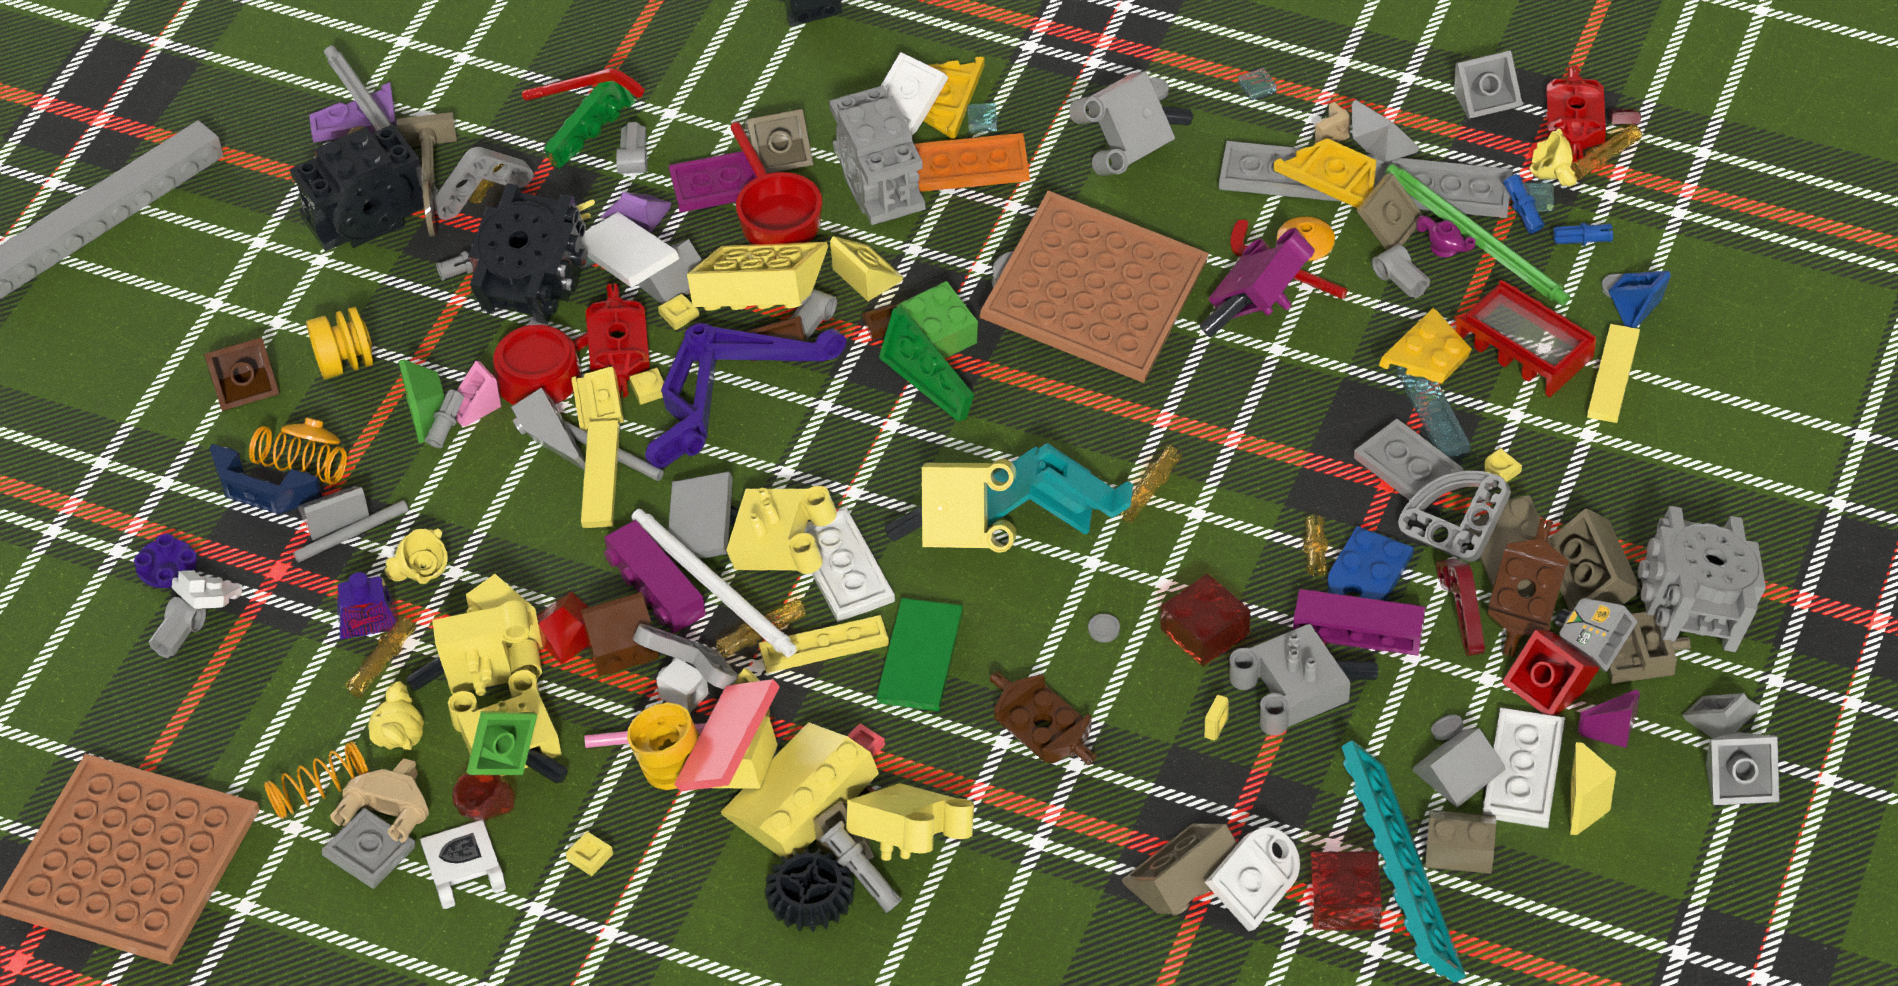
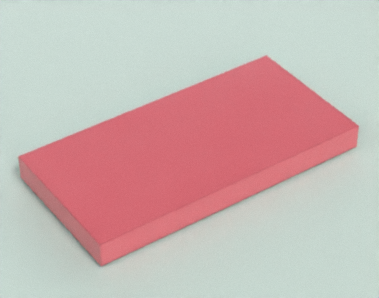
(727, 735)

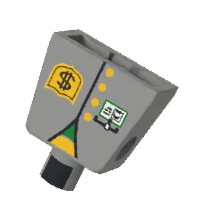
(1596, 629)

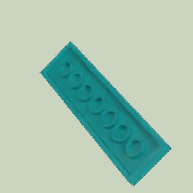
(1402, 862)

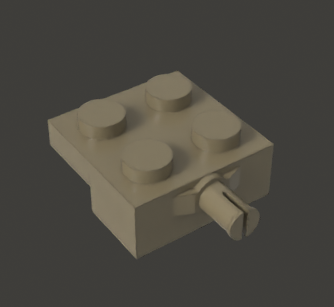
(1646, 653)

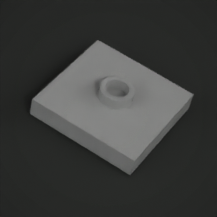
(367, 849)

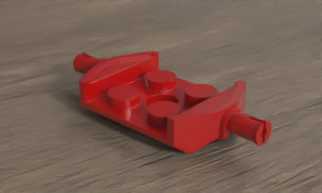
(1580, 126)
(626, 354)

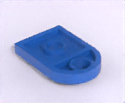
(1369, 565)

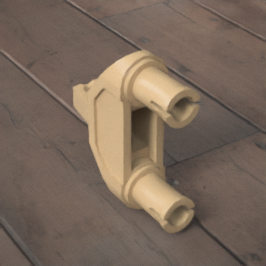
(386, 793)

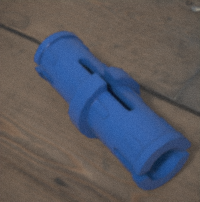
(1524, 203)

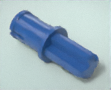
(1583, 234)

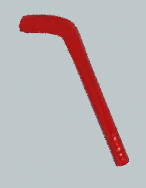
(583, 81)
(1238, 247)

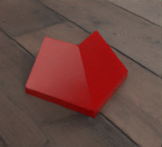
(563, 628)

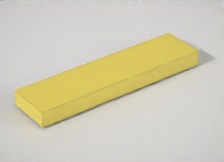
(1613, 373)
(600, 474)
(827, 643)

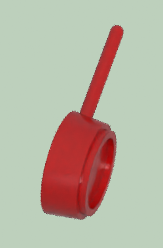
(776, 205)
(537, 359)

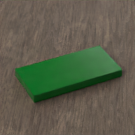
(920, 654)

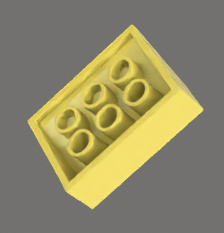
(757, 275)
(799, 786)

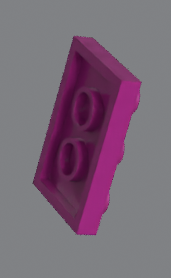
(710, 180)

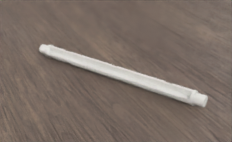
(715, 584)

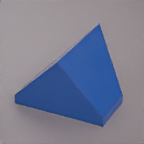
(1638, 295)

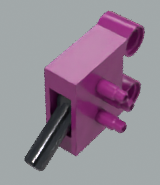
(1258, 280)

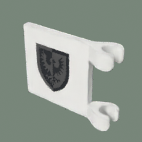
(461, 856)

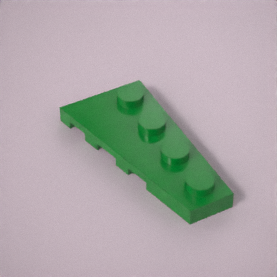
(586, 122)
(922, 365)

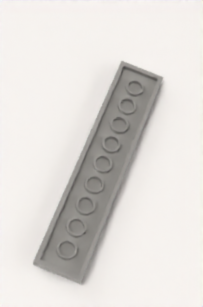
(1466, 187)

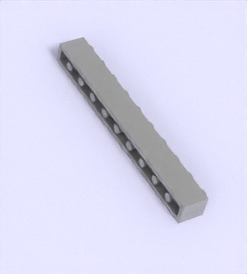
(106, 205)

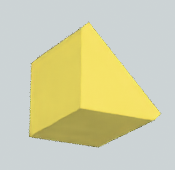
(862, 268)
(1590, 788)

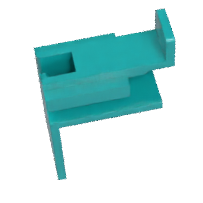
(1058, 487)

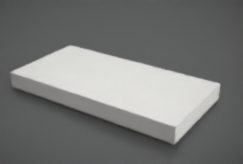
(627, 249)
(849, 572)
(1530, 751)

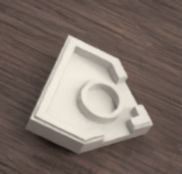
(204, 591)

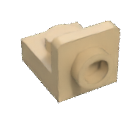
(1335, 127)

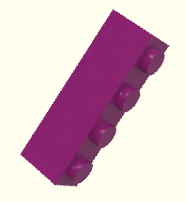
(655, 575)
(1361, 621)

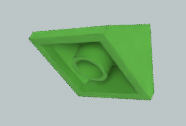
(423, 395)
(501, 743)

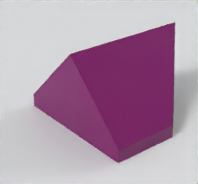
(1611, 720)

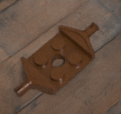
(1540, 565)
(1031, 701)

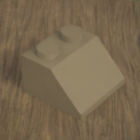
(780, 140)
(1460, 841)

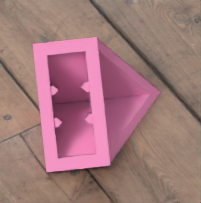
(479, 395)

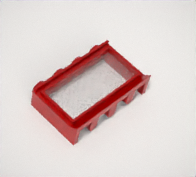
(1530, 334)

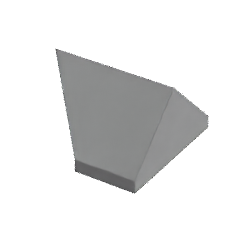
(1721, 713)

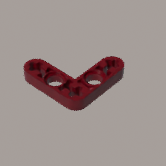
(1458, 578)

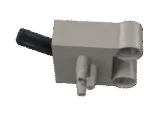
(1299, 676)

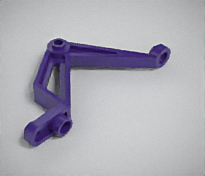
(708, 345)

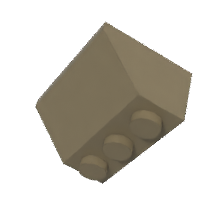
(1516, 524)
(1596, 562)
(1181, 868)

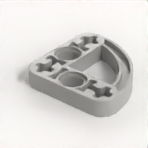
(1457, 535)

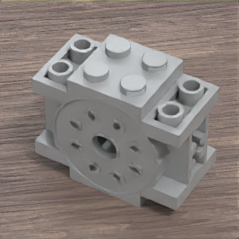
(877, 155)
(1702, 578)

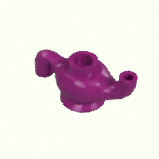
(1444, 237)

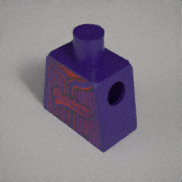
(365, 606)

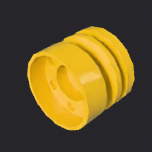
(339, 342)
(662, 742)

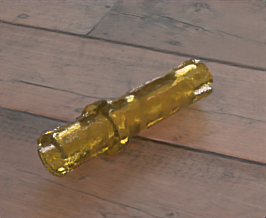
(1588, 164)
(1156, 475)
(748, 636)
(387, 648)

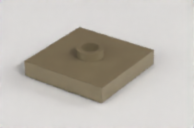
(1390, 212)

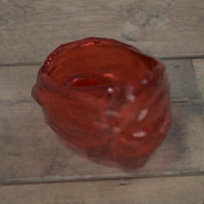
(483, 796)

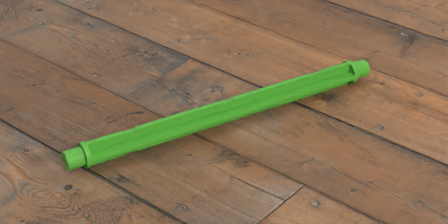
(1482, 237)

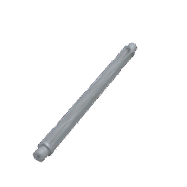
(362, 96)

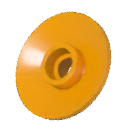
(1315, 231)
(311, 430)

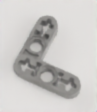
(474, 167)
(705, 659)

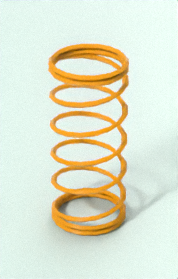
(327, 463)
(275, 794)

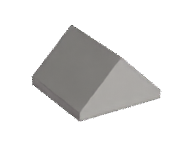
(1487, 85)
(673, 279)
(334, 512)
(1461, 766)

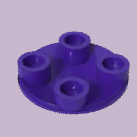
(163, 560)

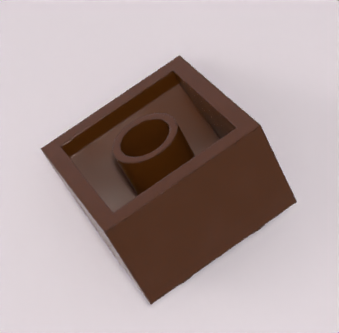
(241, 373)
(611, 632)

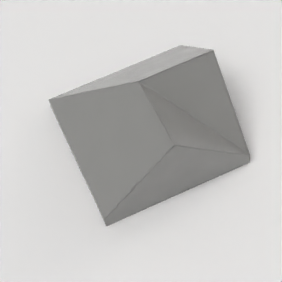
(1379, 134)
(1743, 769)

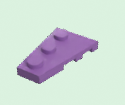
(341, 118)

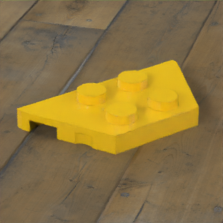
(953, 100)
(1332, 171)
(1429, 349)

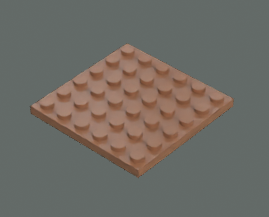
(1095, 286)
(127, 858)

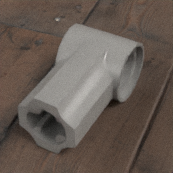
(632, 153)
(1397, 266)
(814, 309)
(177, 625)

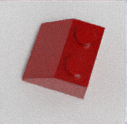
(1550, 673)

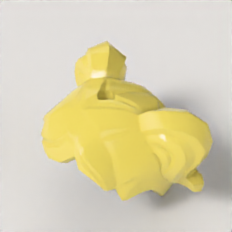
(1554, 159)
(415, 551)
(396, 720)

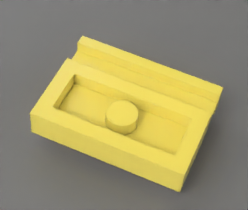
(597, 397)

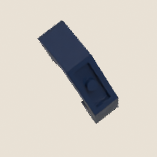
(293, 491)

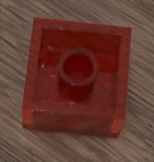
(1205, 619)
(1345, 890)

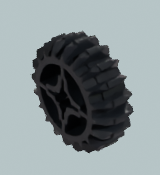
(816, 896)

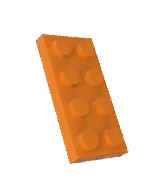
(972, 162)

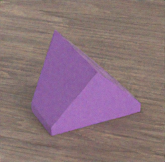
(641, 209)

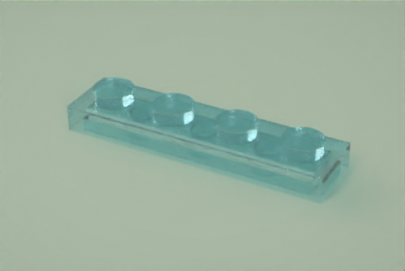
(1435, 414)

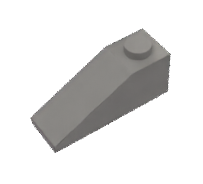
(544, 424)

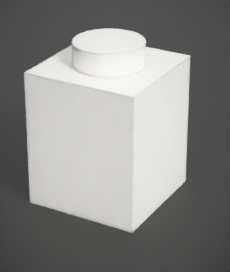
(681, 685)

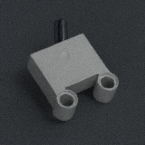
(1130, 121)

